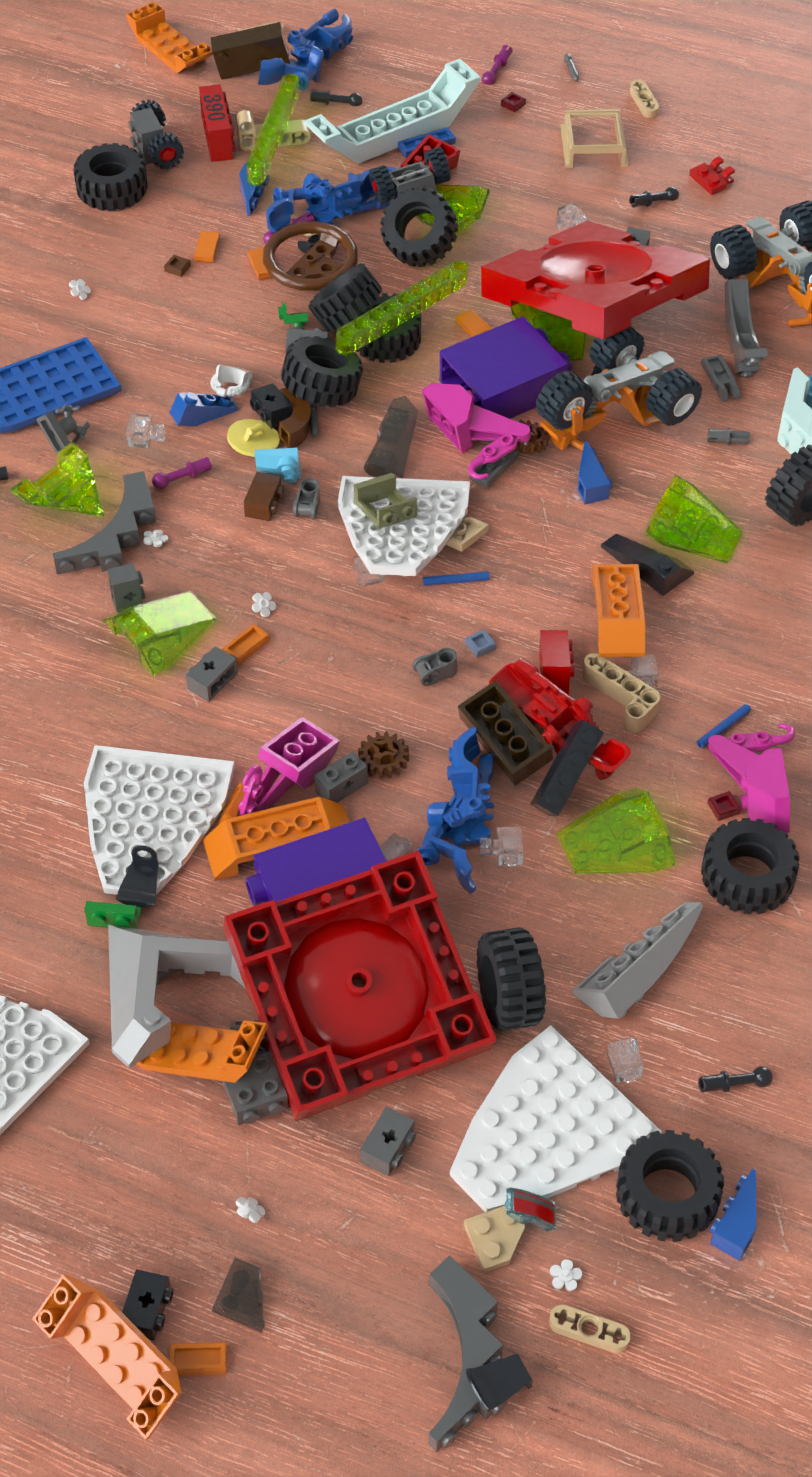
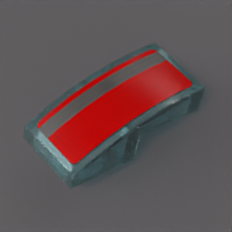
(530, 1207)

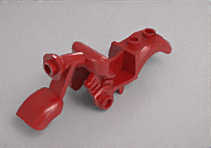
(556, 712)

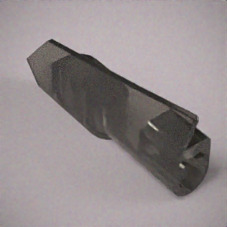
(393, 439)

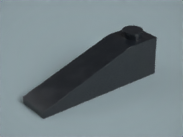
(655, 568)

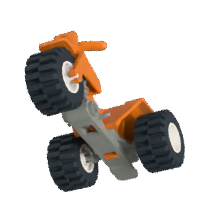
(770, 253)
(638, 385)

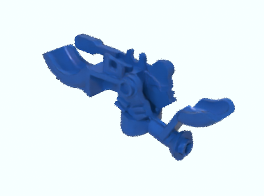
(310, 49)
(324, 200)
(465, 814)

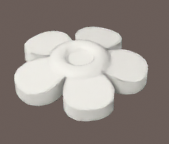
(79, 288)
(155, 538)
(262, 604)
(250, 1209)
(565, 1275)

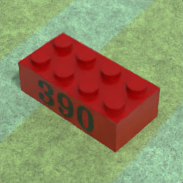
(217, 123)

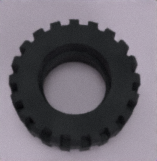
(110, 177)
(407, 207)
(320, 373)
(756, 841)
(511, 979)
(660, 1216)

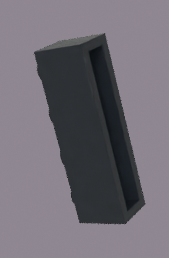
(567, 768)

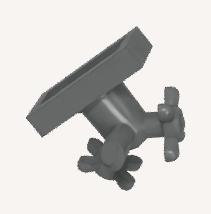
(57, 431)

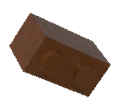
(263, 496)

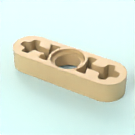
(647, 106)
(585, 1317)

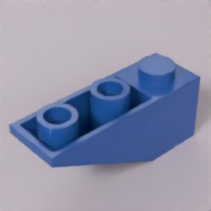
(250, 192)
(196, 409)
(592, 481)
(738, 1225)

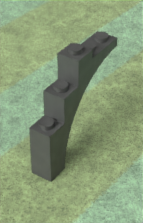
(739, 323)
(121, 532)
(471, 1311)

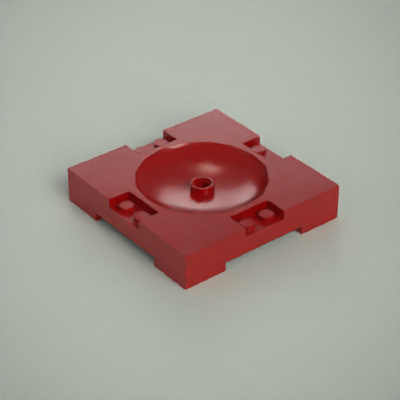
(595, 277)
(347, 1039)

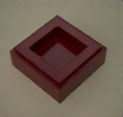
(513, 102)
(724, 806)

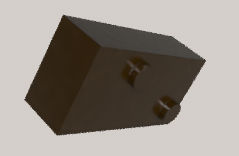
(245, 49)
(505, 732)

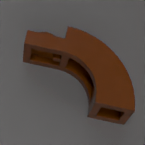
(296, 427)

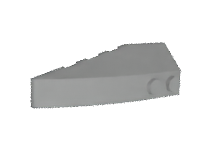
(624, 979)

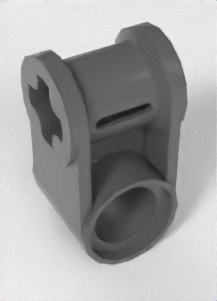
(307, 499)
(437, 666)

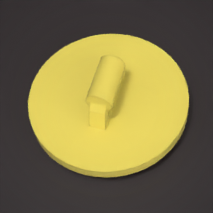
(252, 435)

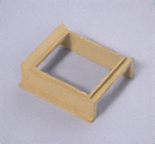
(570, 149)

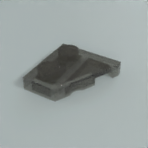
(242, 1296)

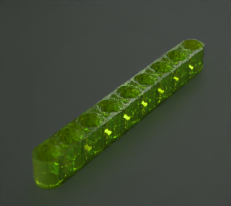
(273, 130)
(401, 307)

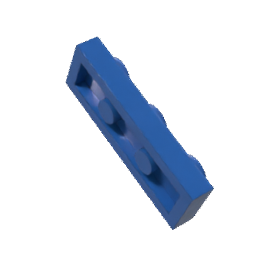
(408, 145)

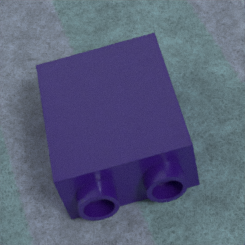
(504, 366)
(313, 862)

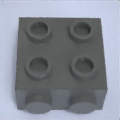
(257, 1091)

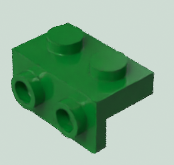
(296, 319)
(105, 914)

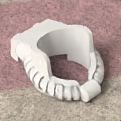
(233, 375)

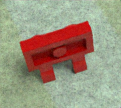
(709, 176)

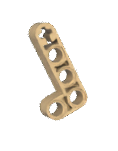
(295, 133)
(638, 697)

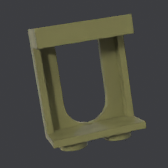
(382, 488)

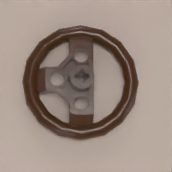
(313, 263)

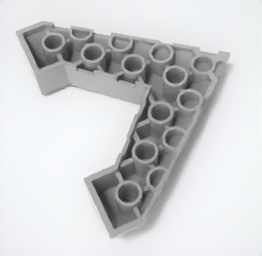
(134, 966)

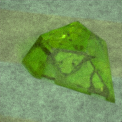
(65, 486)

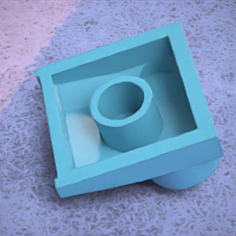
(280, 462)

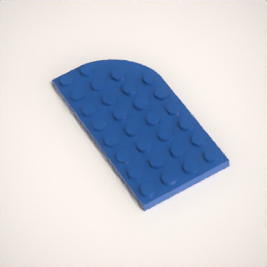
(50, 380)

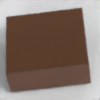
(177, 265)

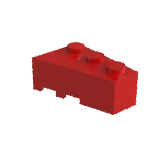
(428, 143)
(556, 657)

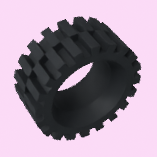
(345, 297)
(395, 342)
(792, 488)

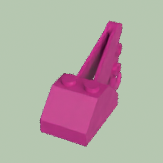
(463, 422)
(293, 753)
(760, 775)

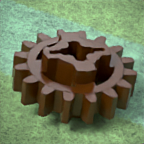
(538, 440)
(384, 754)

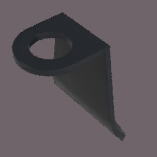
(140, 880)
(499, 1380)

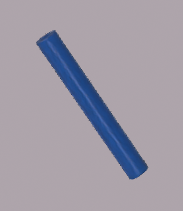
(455, 578)
(724, 725)

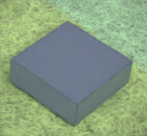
(480, 643)

